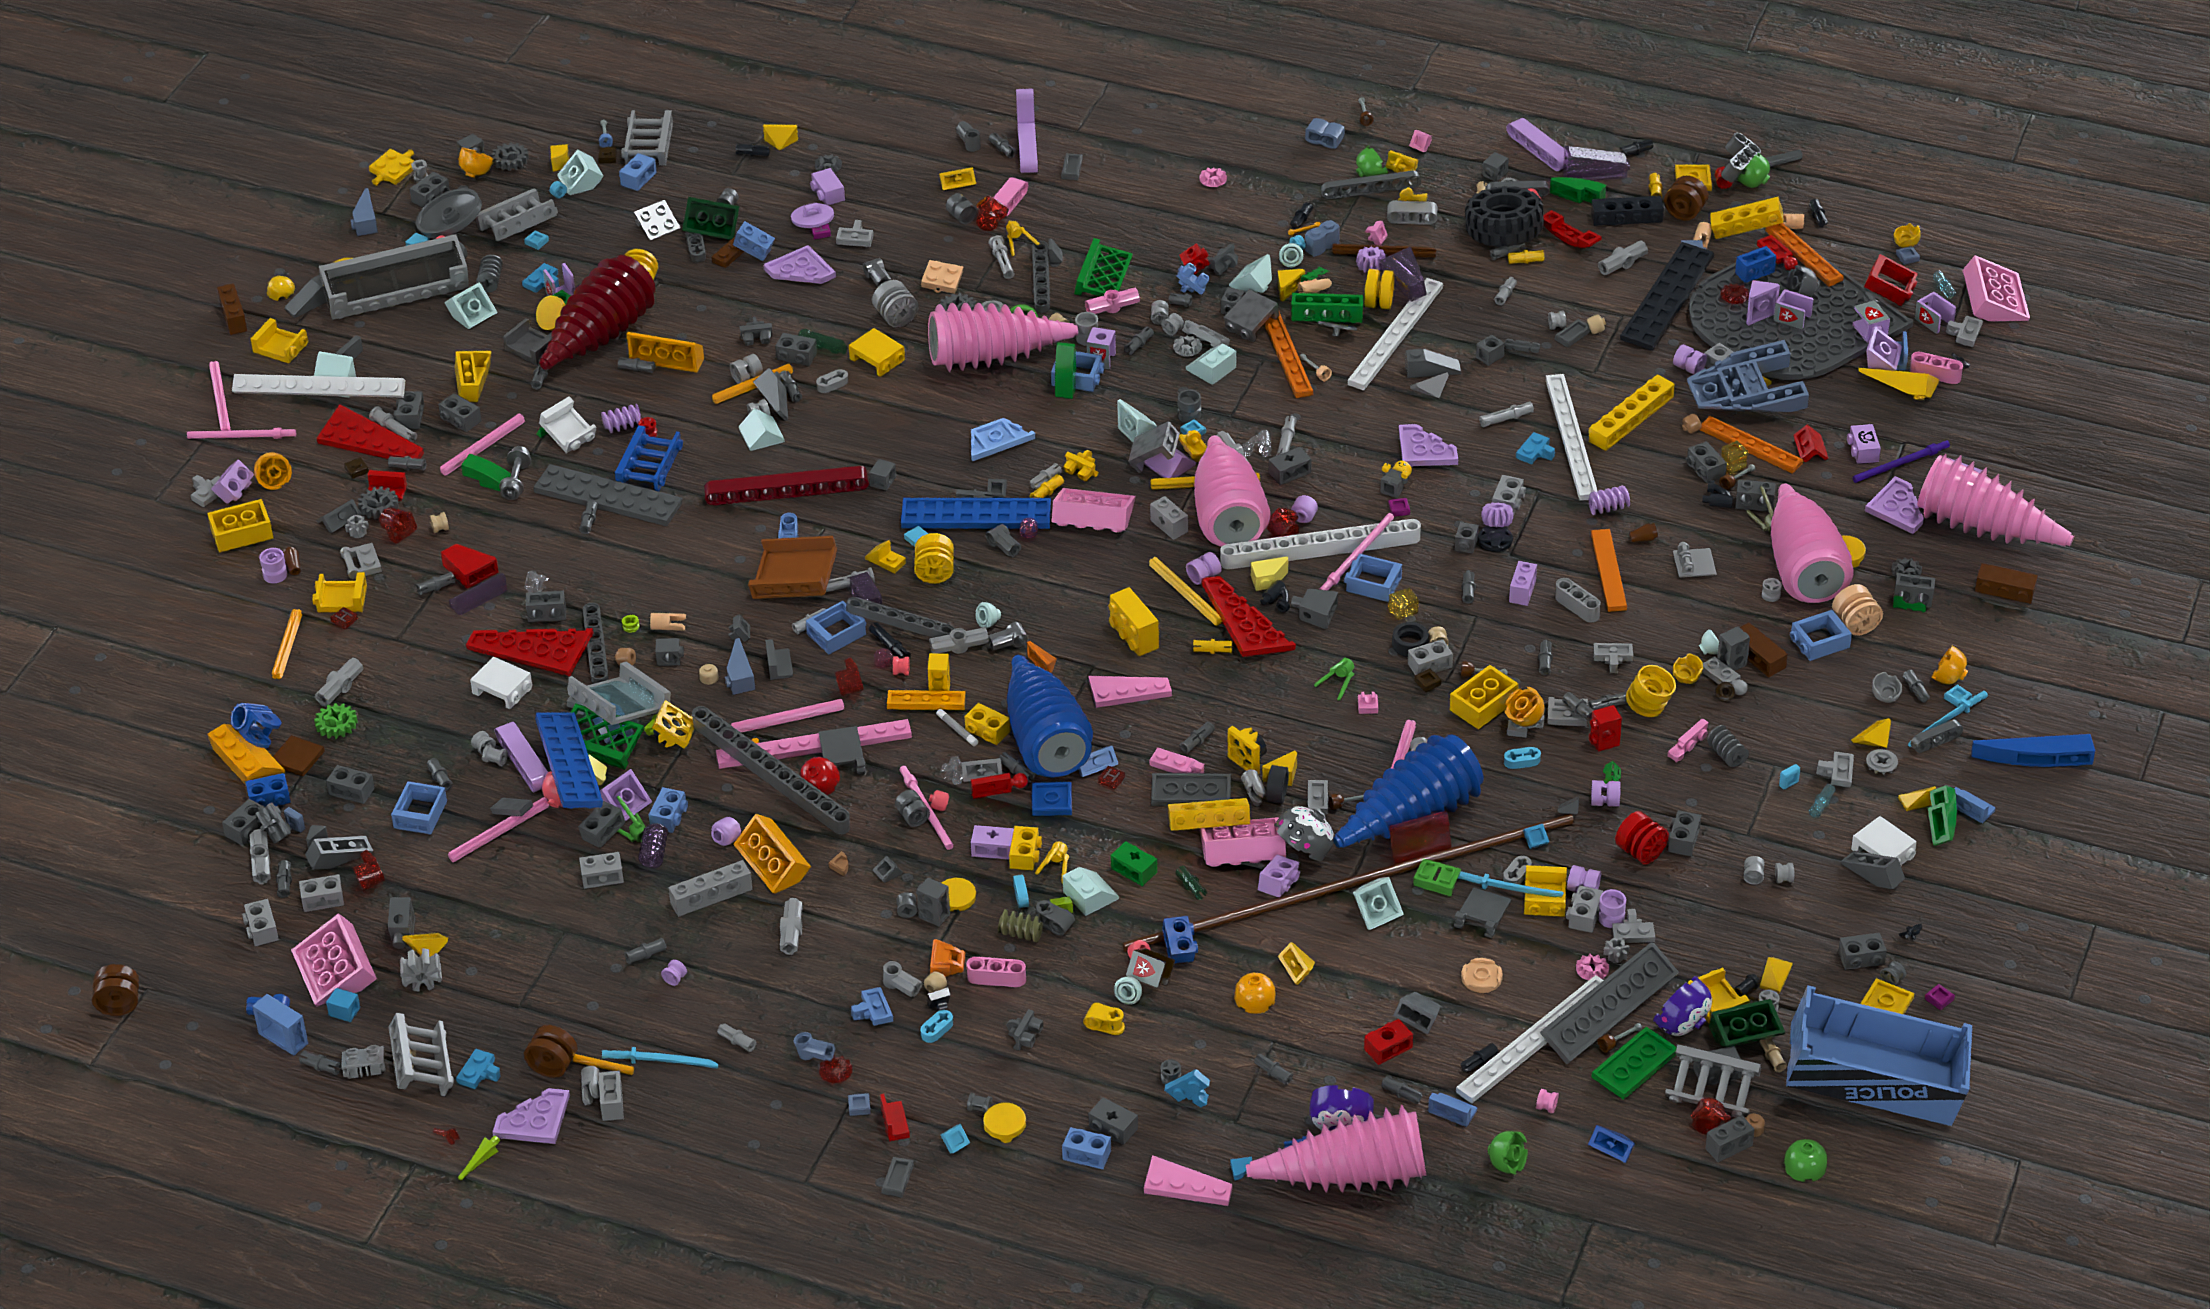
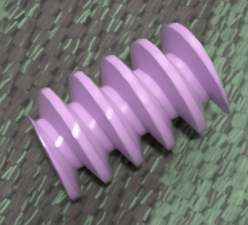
(621, 418)
(1608, 498)

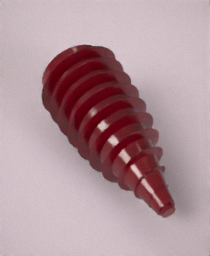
(600, 309)

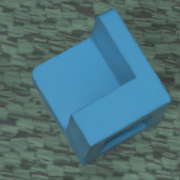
(343, 1005)

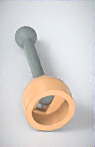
(1319, 370)

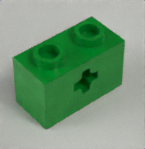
(1134, 863)

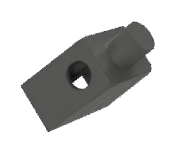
(1316, 606)
(398, 925)
(1417, 1011)

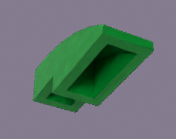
(1577, 189)
(1065, 370)
(485, 471)
(1942, 814)

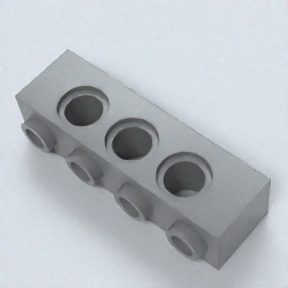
(710, 888)

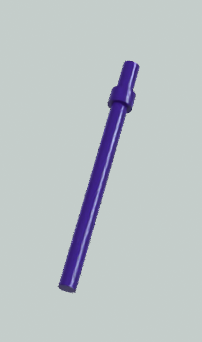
(1930, 450)

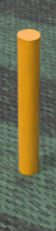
(603, 1064)

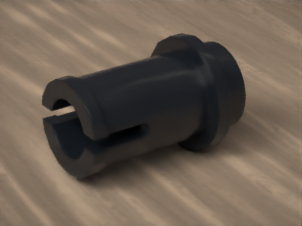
(1750, 983)

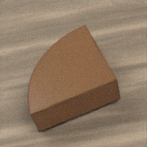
(839, 864)

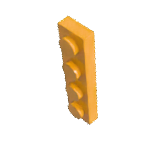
(926, 700)

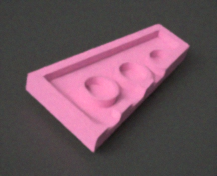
(1122, 690)
(1184, 1183)

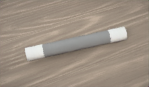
(957, 727)

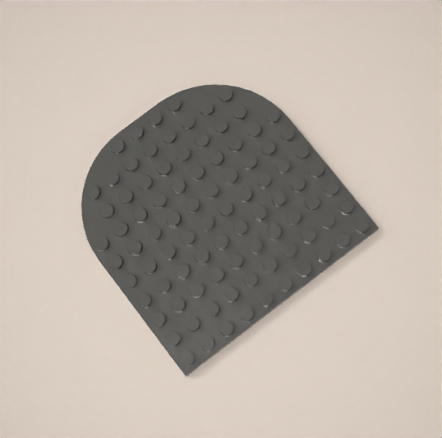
(1818, 348)

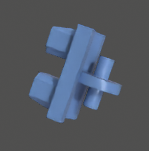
(1190, 281)

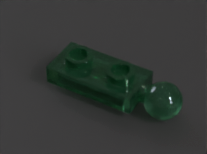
(834, 345)

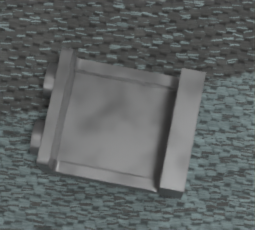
(1250, 315)
(526, 342)
(1155, 441)

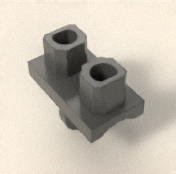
(1223, 260)
(756, 329)
(273, 823)
(1021, 1029)

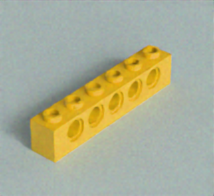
(1631, 412)

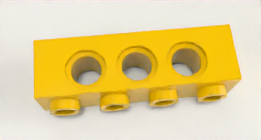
(1746, 217)
(1209, 814)

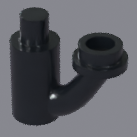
(1723, 499)
(1273, 592)

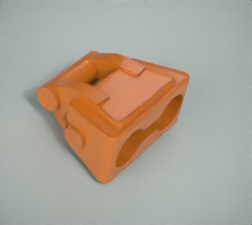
(946, 958)

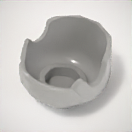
(1886, 687)

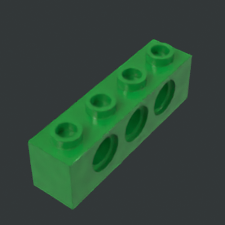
(1327, 307)

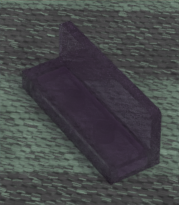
(479, 594)

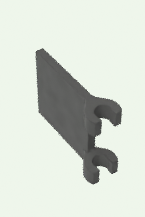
(843, 747)
(1483, 908)

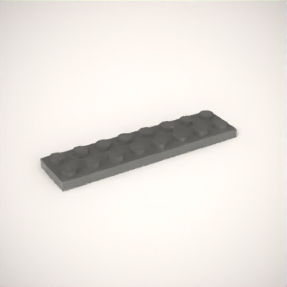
(608, 494)
(1609, 1002)

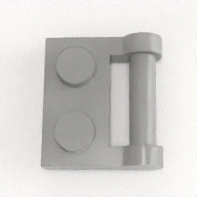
(366, 557)
(1562, 714)

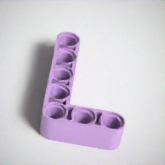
(1026, 131)

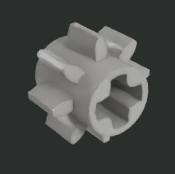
(357, 526)
(1616, 950)

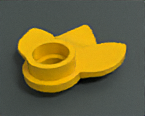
(1408, 195)

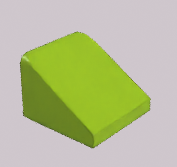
(1063, 902)

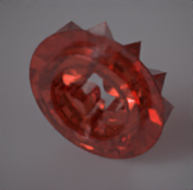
(1735, 298)
(839, 1074)

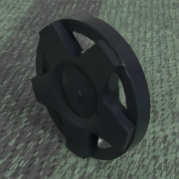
(1495, 538)

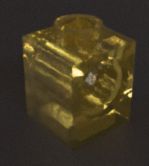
(1735, 456)
(1403, 603)

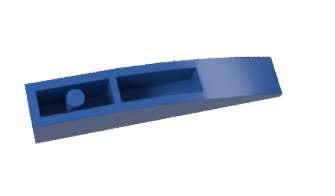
(2037, 751)

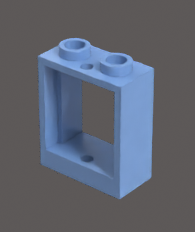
(1085, 381)
(1375, 566)
(816, 628)
(1840, 635)
(419, 822)
(280, 1024)

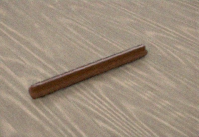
(1388, 250)

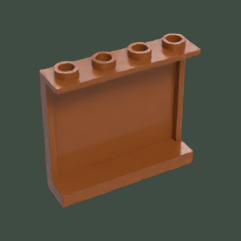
(794, 567)

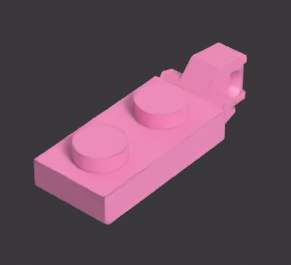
(1689, 740)
(1175, 762)

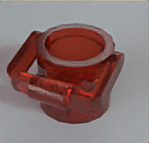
(989, 213)
(397, 522)
(1283, 523)
(849, 678)
(368, 872)
(1708, 1115)

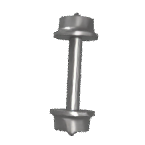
(519, 459)

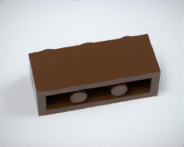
(232, 309)
(2006, 583)
(1764, 652)

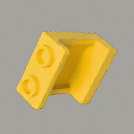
(277, 342)
(877, 350)
(334, 595)
(1546, 878)
(1722, 993)

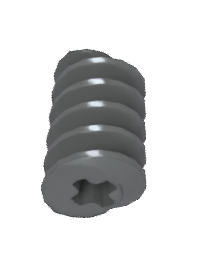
(489, 272)
(1727, 746)

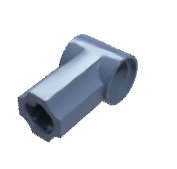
(812, 1048)

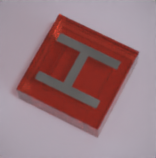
(344, 618)
(1111, 777)

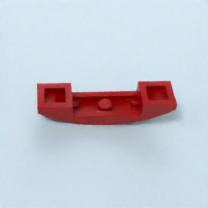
(1555, 224)

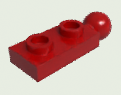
(1781, 252)
(997, 784)

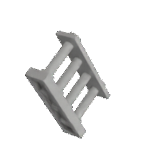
(662, 142)
(515, 214)
(404, 1060)
(1707, 1061)

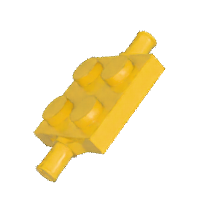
(392, 167)

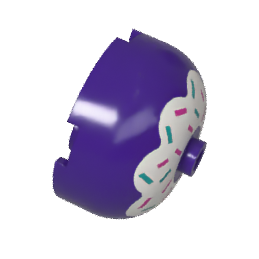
(1685, 1009)
(1331, 1104)

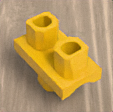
(1400, 162)
(1193, 444)
(1083, 462)

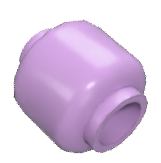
(1305, 508)
(726, 831)

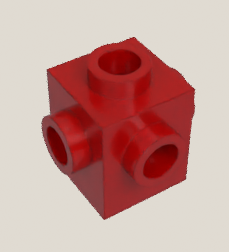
(1195, 256)

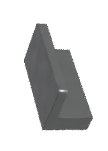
(339, 516)
(778, 661)

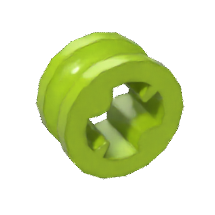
(630, 623)

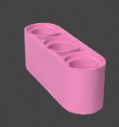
(1012, 193)
(1943, 368)
(996, 971)

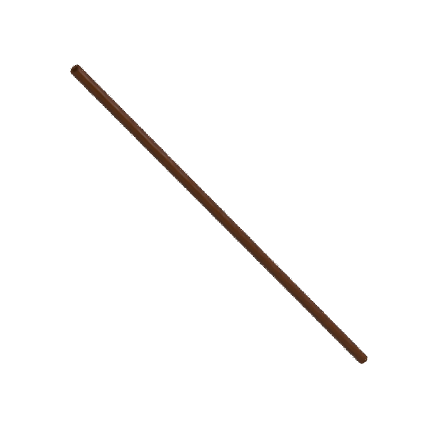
(1357, 880)

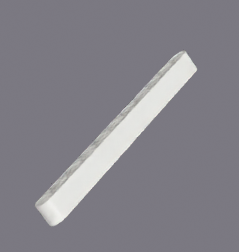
(1318, 543)

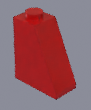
(468, 564)

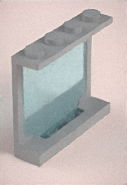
(621, 698)

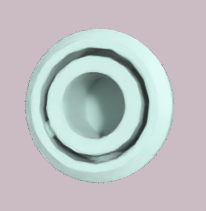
(1291, 255)
(987, 615)
(1709, 643)
(1128, 990)

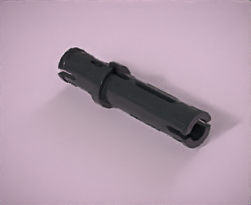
(893, 645)

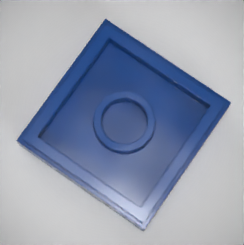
(1051, 798)

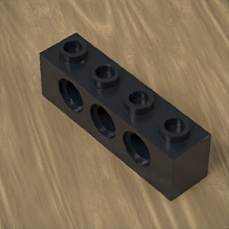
(1627, 210)

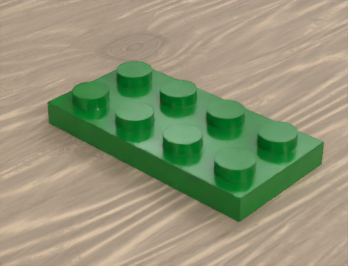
(1634, 1063)

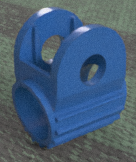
(244, 720)

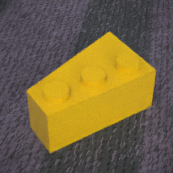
(471, 373)

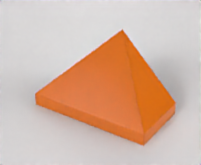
(1040, 657)

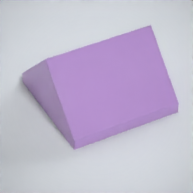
(1761, 301)
(1882, 351)
(1170, 468)
(630, 790)

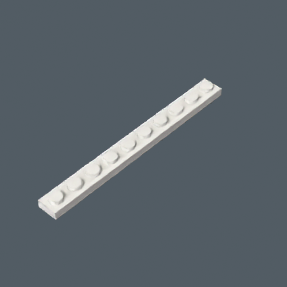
(1393, 336)
(318, 385)
(1571, 436)
(1518, 1050)

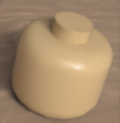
(1596, 324)
(708, 674)
(935, 982)

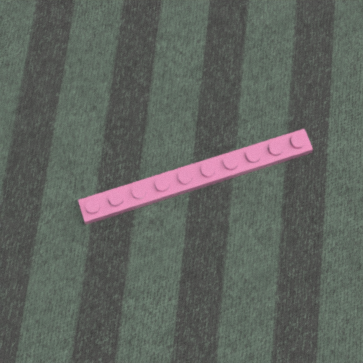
(811, 743)

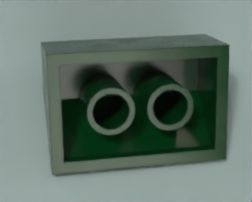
(710, 218)
(1745, 1023)

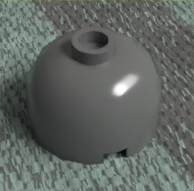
(1802, 281)

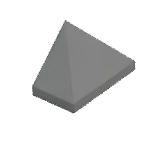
(1431, 386)
(981, 769)

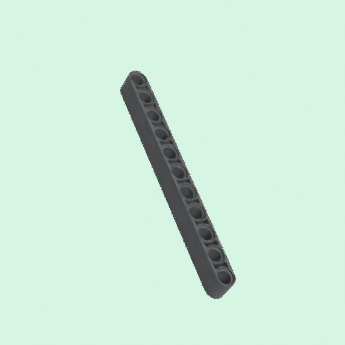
(771, 770)

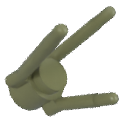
(1767, 523)

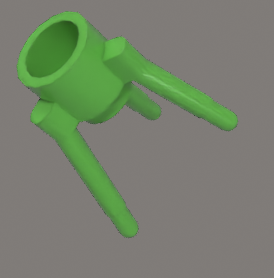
(1342, 669)
(636, 828)

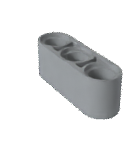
(1412, 212)
(1577, 600)

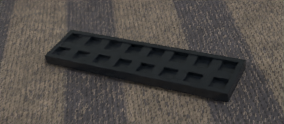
(1667, 296)

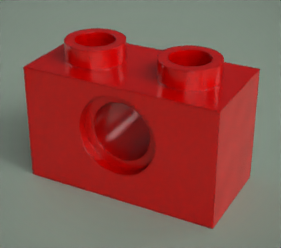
(1605, 728)
(1388, 1041)

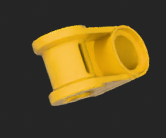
(1103, 1018)

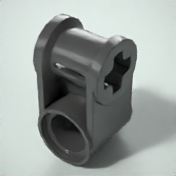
(1055, 918)

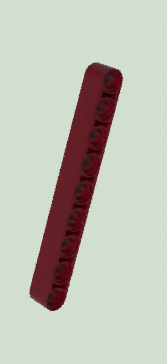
(786, 485)

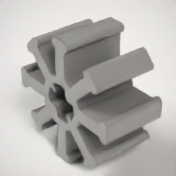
(420, 969)

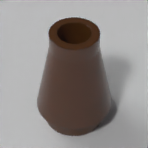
(1644, 533)
(292, 560)

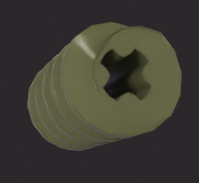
(1019, 926)

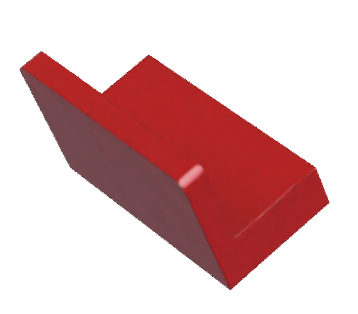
(1810, 443)
(394, 480)
(894, 1119)

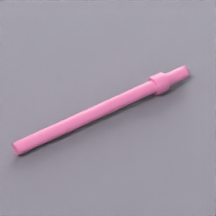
(276, 433)
(1335, 576)
(911, 783)

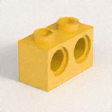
(938, 672)
(987, 723)
(1024, 848)

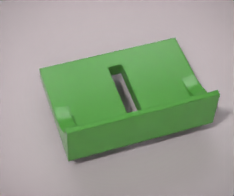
(1445, 881)

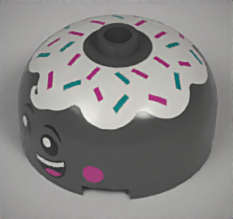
(1306, 831)

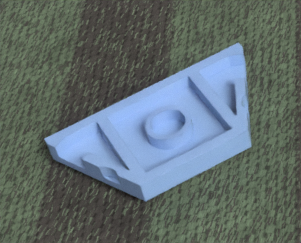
(997, 437)

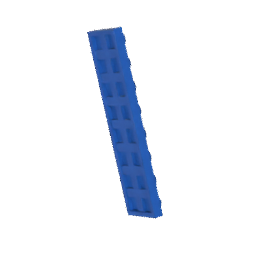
(974, 512)
(569, 760)

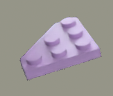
(800, 266)
(1425, 449)
(1897, 506)
(534, 1119)

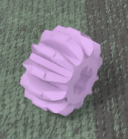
(1369, 258)
(1497, 514)

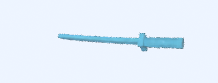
(1964, 706)
(1486, 881)
(633, 1055)

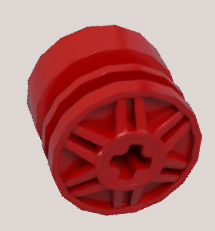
(1641, 837)

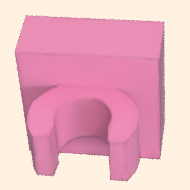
(1420, 141)
(1378, 233)
(1368, 703)

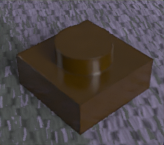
(607, 155)
(356, 468)
(1427, 680)

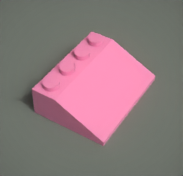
(1995, 291)
(1092, 509)
(1242, 843)
(333, 960)

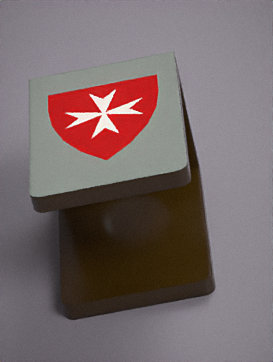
(1150, 967)

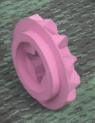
(1217, 178)
(1586, 972)

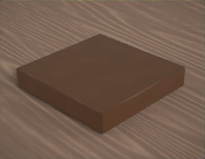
(298, 755)

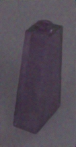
(1594, 164)
(1407, 273)

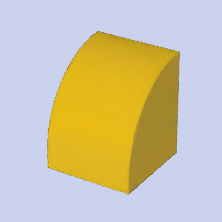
(559, 156)

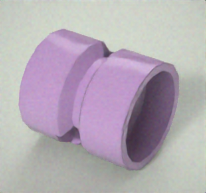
(1689, 359)
(273, 565)
(1204, 567)
(1612, 793)
(1579, 876)
(1612, 908)

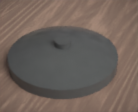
(448, 213)

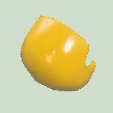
(1907, 235)
(280, 287)
(1688, 669)

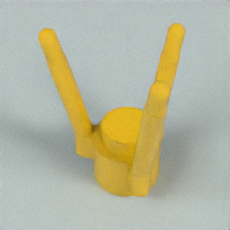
(1014, 231)
(1056, 854)

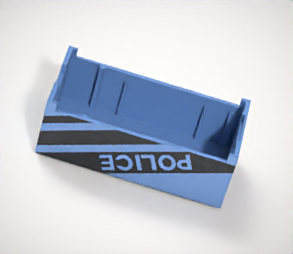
(1879, 1058)

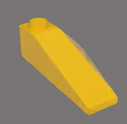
(1915, 384)

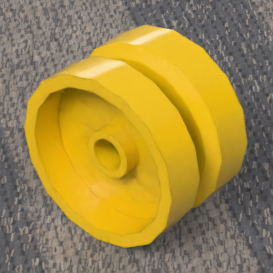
(1379, 289)

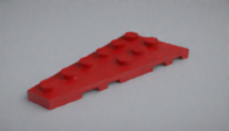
(358, 434)
(1245, 624)
(536, 647)

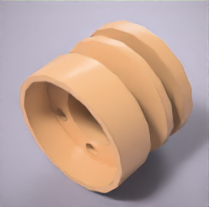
(1857, 609)

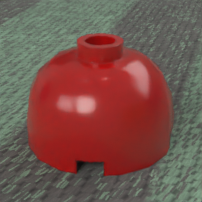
(821, 774)

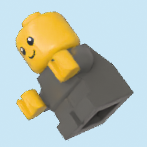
(1394, 480)

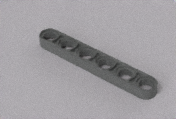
(1354, 183)
(1041, 276)
(899, 618)
(595, 643)

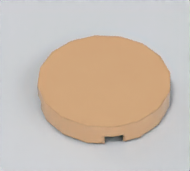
(1481, 975)

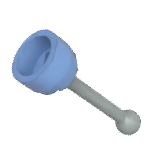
(605, 137)

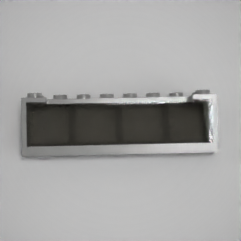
(394, 277)

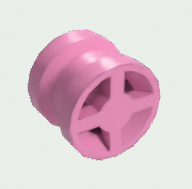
(1547, 1101)

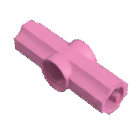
(1112, 301)

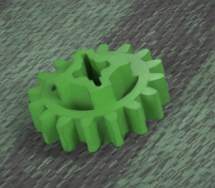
(336, 720)

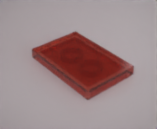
(1420, 837)

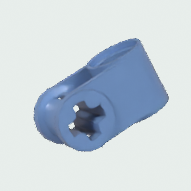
(788, 526)

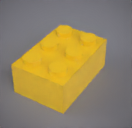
(240, 525)
(1134, 621)
(1482, 696)

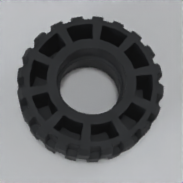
(1504, 216)

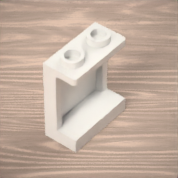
(566, 425)
(502, 681)
(1884, 839)

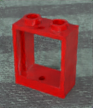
(1896, 272)

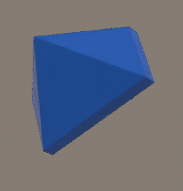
(1611, 1143)

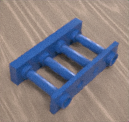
(635, 450)

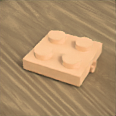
(942, 276)

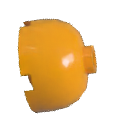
(474, 162)
(272, 470)
(1951, 667)
(1525, 707)
(1255, 993)

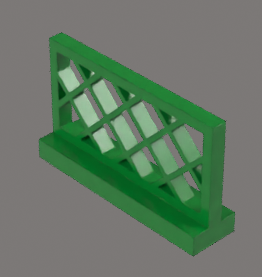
(1095, 256)
(605, 753)

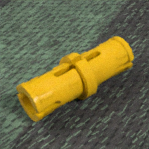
(1655, 185)
(1525, 257)
(1048, 487)
(1212, 646)

